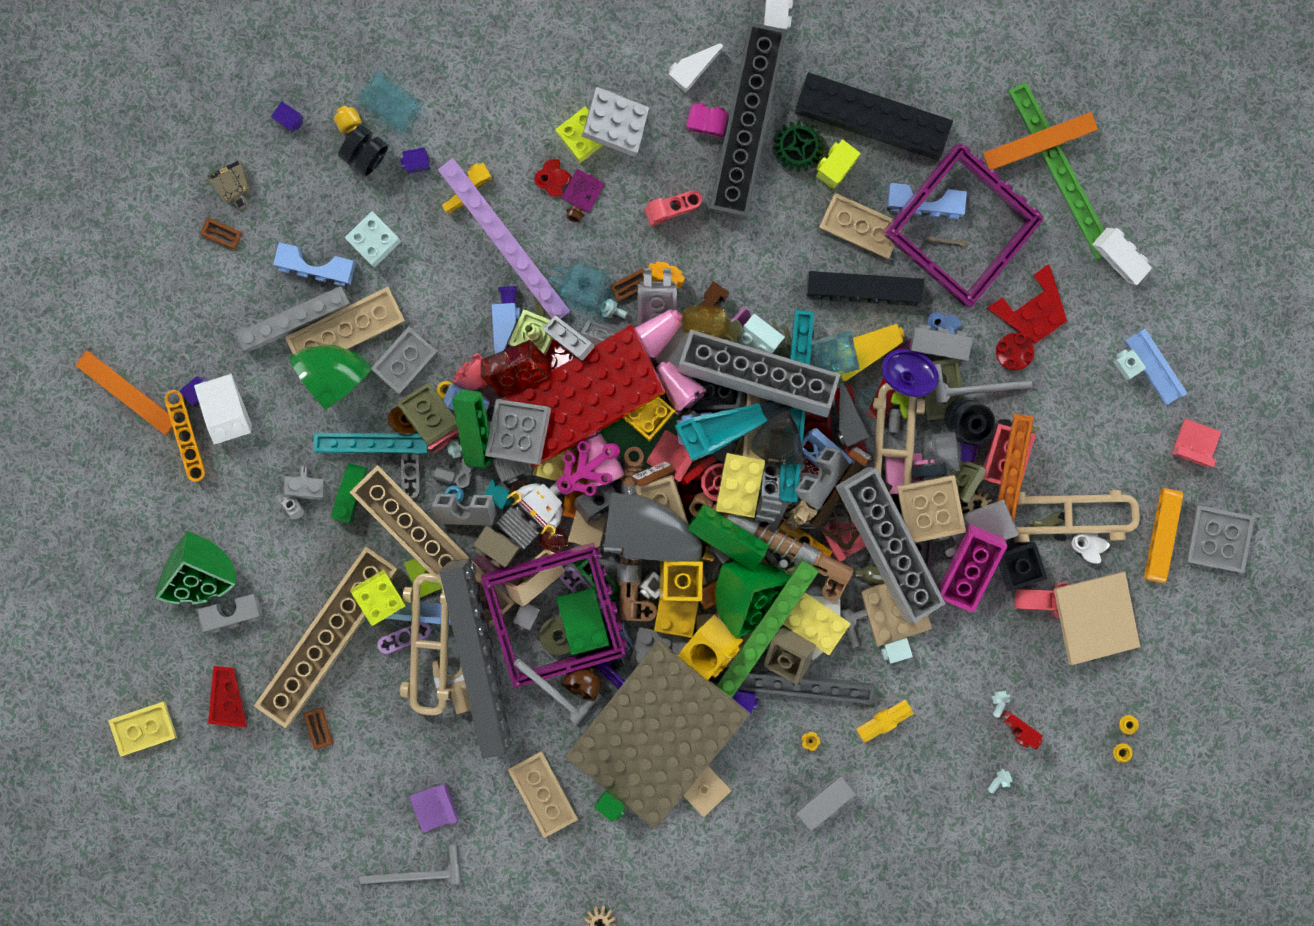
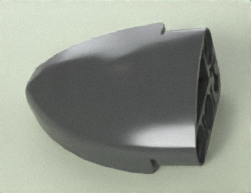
(648, 530)

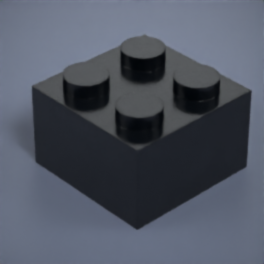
(1022, 566)

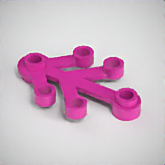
(585, 470)

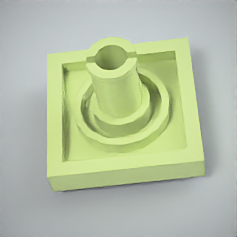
(531, 327)

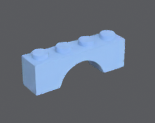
(951, 204)
(338, 269)

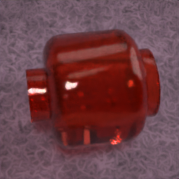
(556, 543)

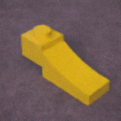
(478, 176)

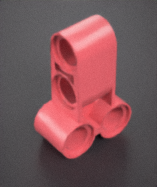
(659, 210)
(1038, 599)

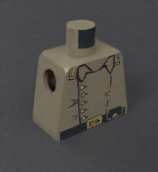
(232, 184)

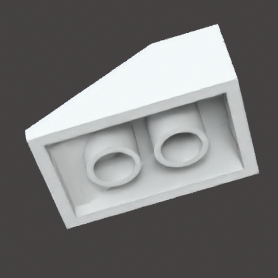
(223, 409)

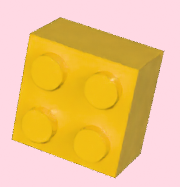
(681, 581)
(676, 617)

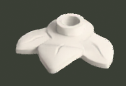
(1092, 546)

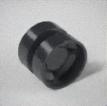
(363, 150)
(970, 420)

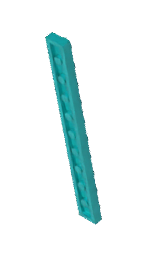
(800, 352)

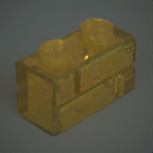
(705, 320)

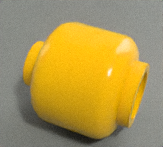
(347, 119)

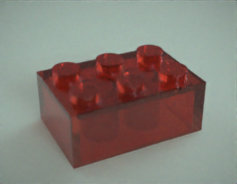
(515, 369)

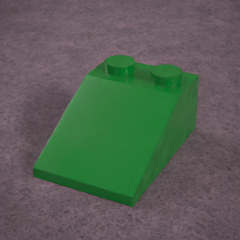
(582, 621)

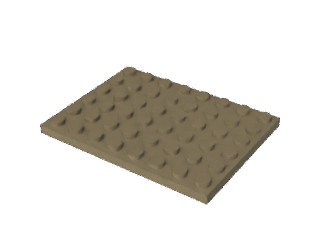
(657, 734)

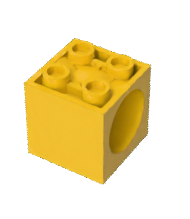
(650, 418)
(700, 655)

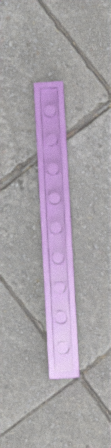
(503, 239)

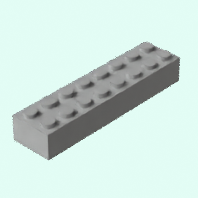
(759, 373)
(890, 544)

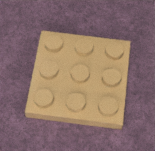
(931, 508)
(886, 618)

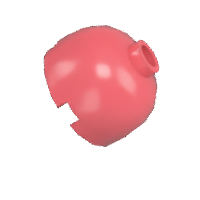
(469, 374)
(711, 480)

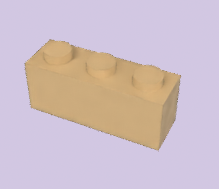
(527, 587)

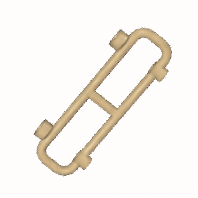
(916, 406)
(1116, 532)
(409, 689)

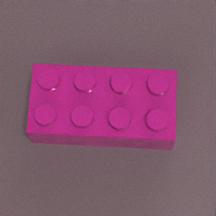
(972, 568)

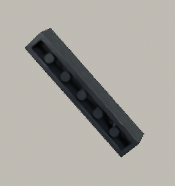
(865, 287)

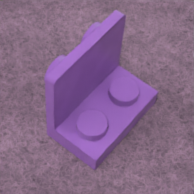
(434, 807)

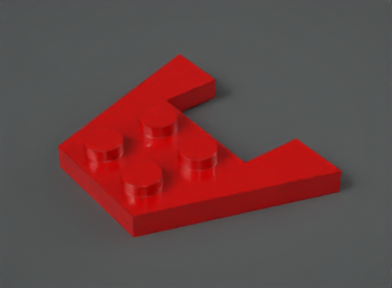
(1040, 314)

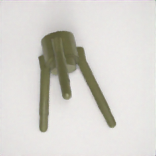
(785, 350)

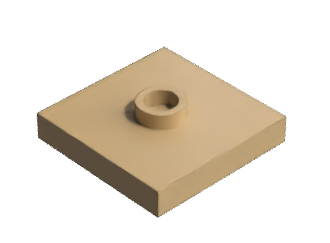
(707, 791)

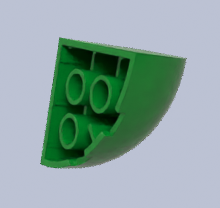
(329, 371)
(195, 572)
(747, 595)

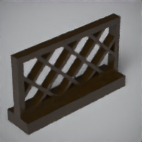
(831, 502)

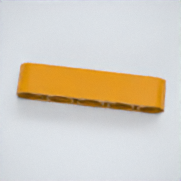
(192, 442)
(1163, 535)

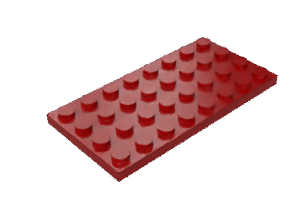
(595, 391)

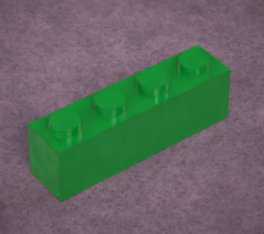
(472, 427)
(728, 537)

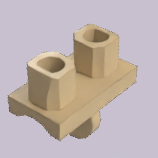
(799, 515)

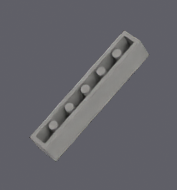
(293, 319)

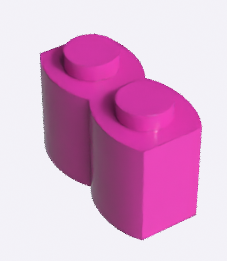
(707, 120)

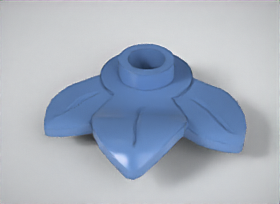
(948, 321)

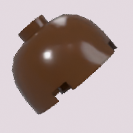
(583, 683)

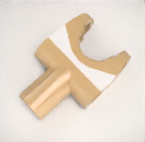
(457, 684)

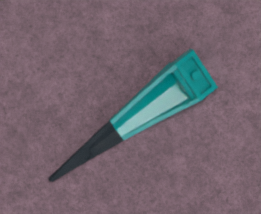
(714, 431)

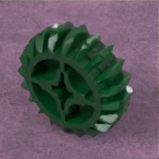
(805, 142)

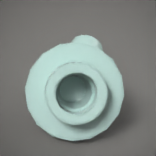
(610, 307)
(454, 448)
(1001, 699)
(1004, 778)

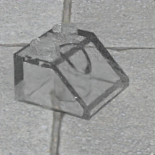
(943, 450)

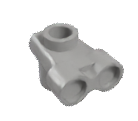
(290, 505)

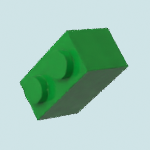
(610, 805)

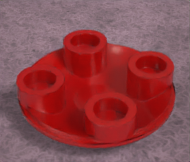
(1015, 351)

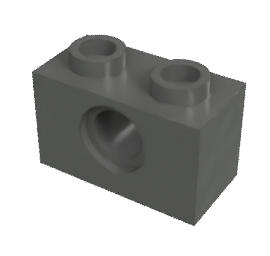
(588, 509)

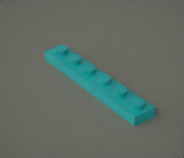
(369, 443)

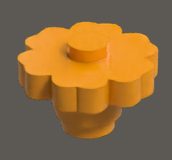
(657, 273)

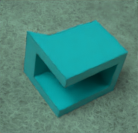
(499, 495)

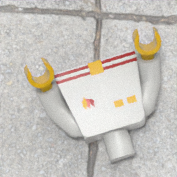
(540, 505)

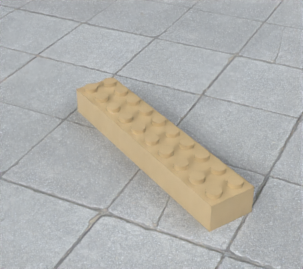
(416, 530)
(321, 643)

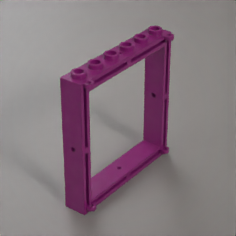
(1003, 190)
(573, 663)

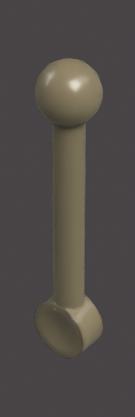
(962, 243)

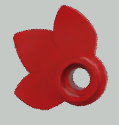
(555, 178)

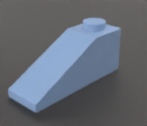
(504, 323)

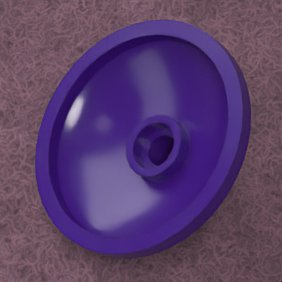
(910, 373)

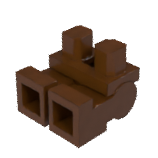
(713, 295)

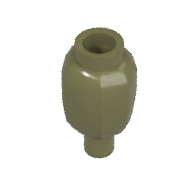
(870, 574)

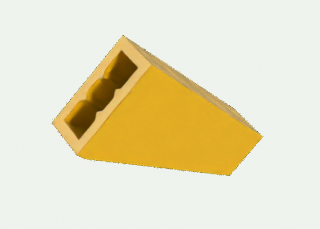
(874, 346)

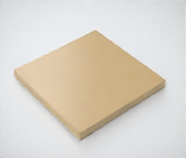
(1096, 618)

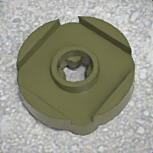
(547, 637)

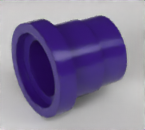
(508, 294)
(968, 451)

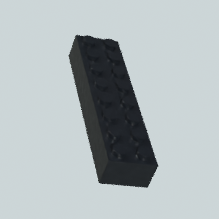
(873, 116)

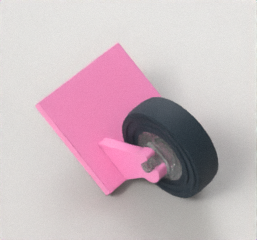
(895, 470)

